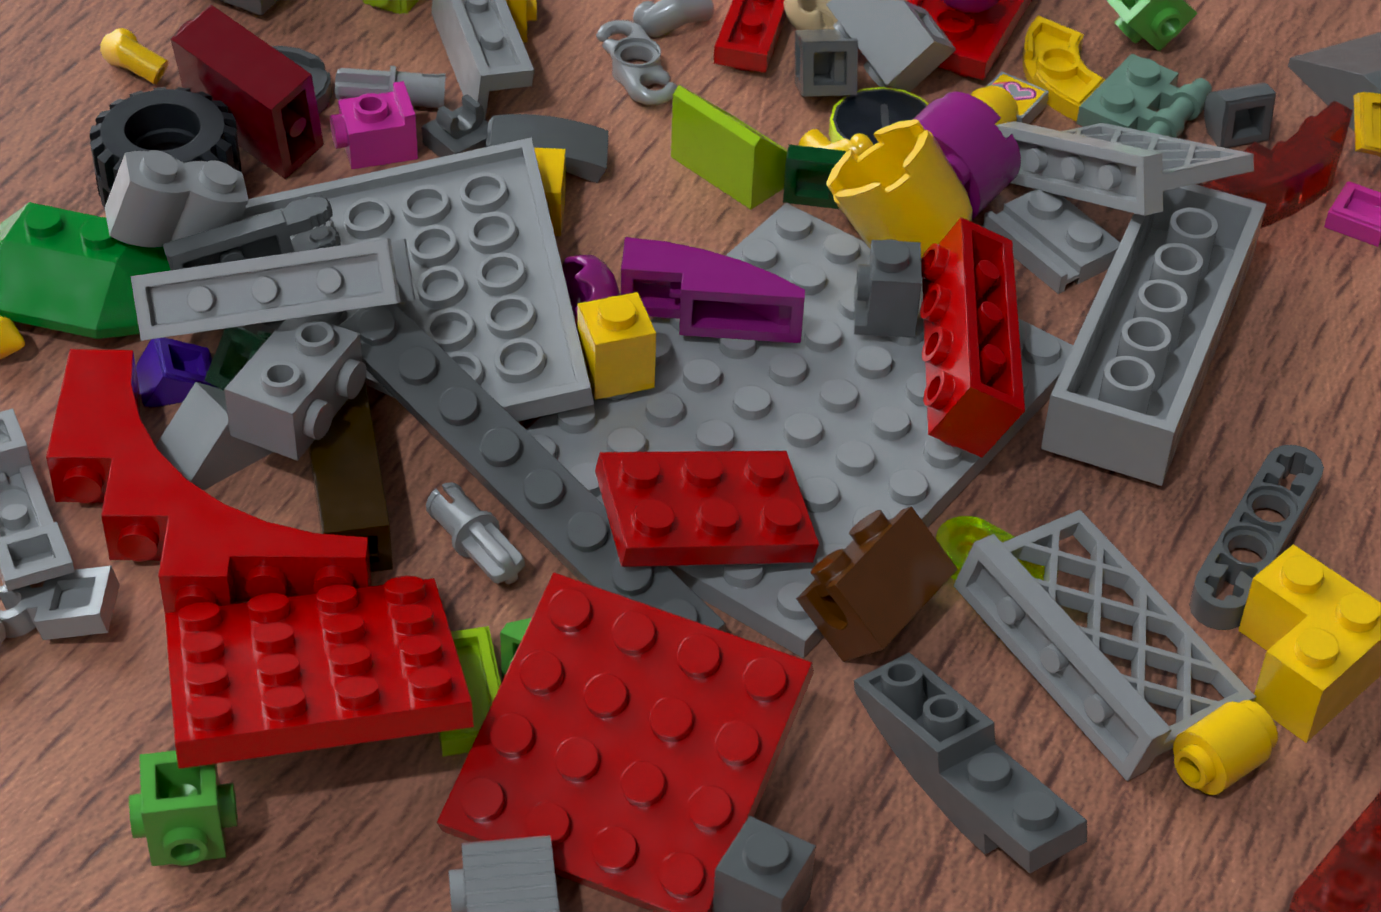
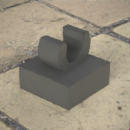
(456, 129)

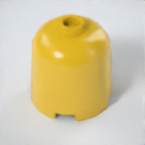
(900, 188)

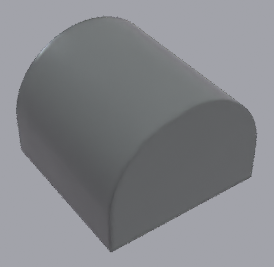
(1239, 114)

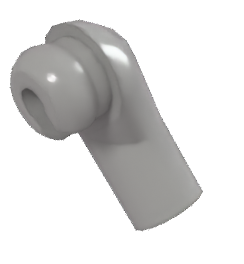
(671, 14)

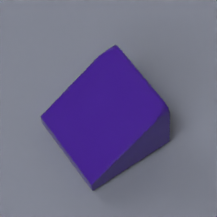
(170, 371)

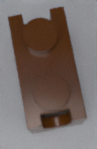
(875, 583)

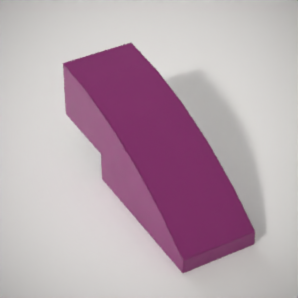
(711, 292)

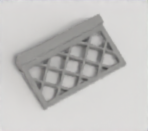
(1117, 164)
(1070, 658)

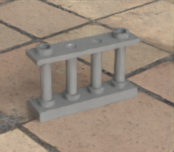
(272, 288)

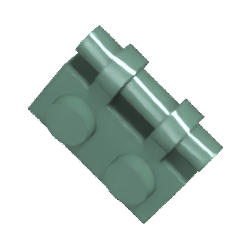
(1136, 93)

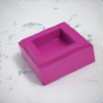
(1356, 214)

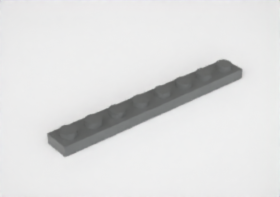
(511, 462)

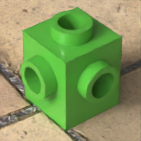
(1152, 19)
(181, 810)

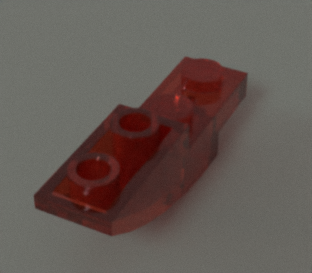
(1294, 170)

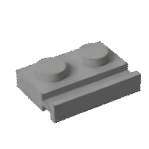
(1053, 238)

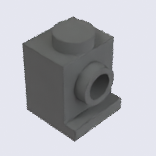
(825, 63)
(888, 290)

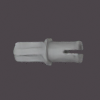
(422, 88)
(475, 534)

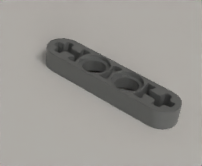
(1251, 532)

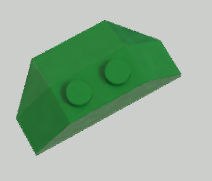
(69, 272)

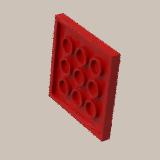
(313, 671)
(628, 745)

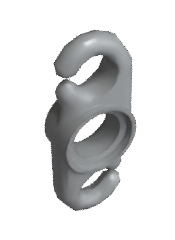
(636, 76)

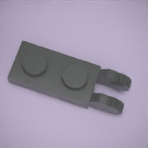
(258, 236)

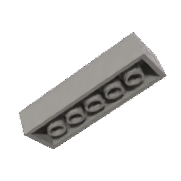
(1153, 333)

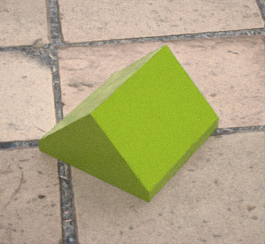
(725, 150)

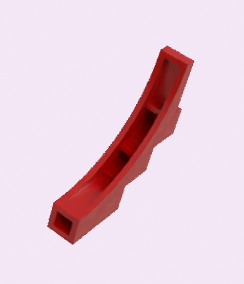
(156, 514)

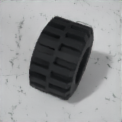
(163, 120)

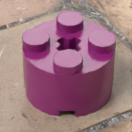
(973, 145)

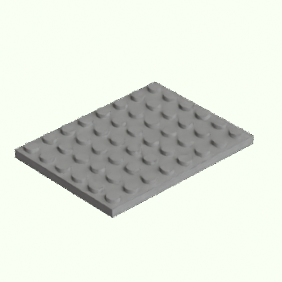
(834, 402)

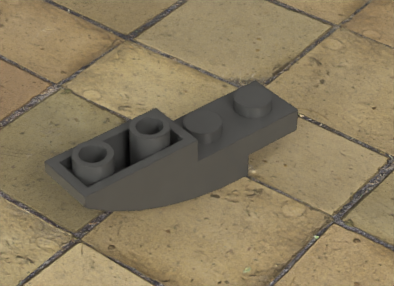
(956, 762)

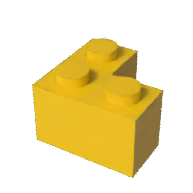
(1316, 638)

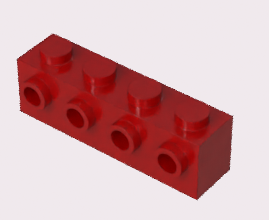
(971, 338)

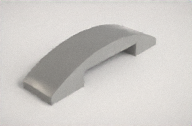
(29, 538)

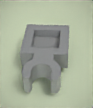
(64, 605)

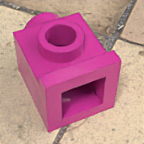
(376, 128)

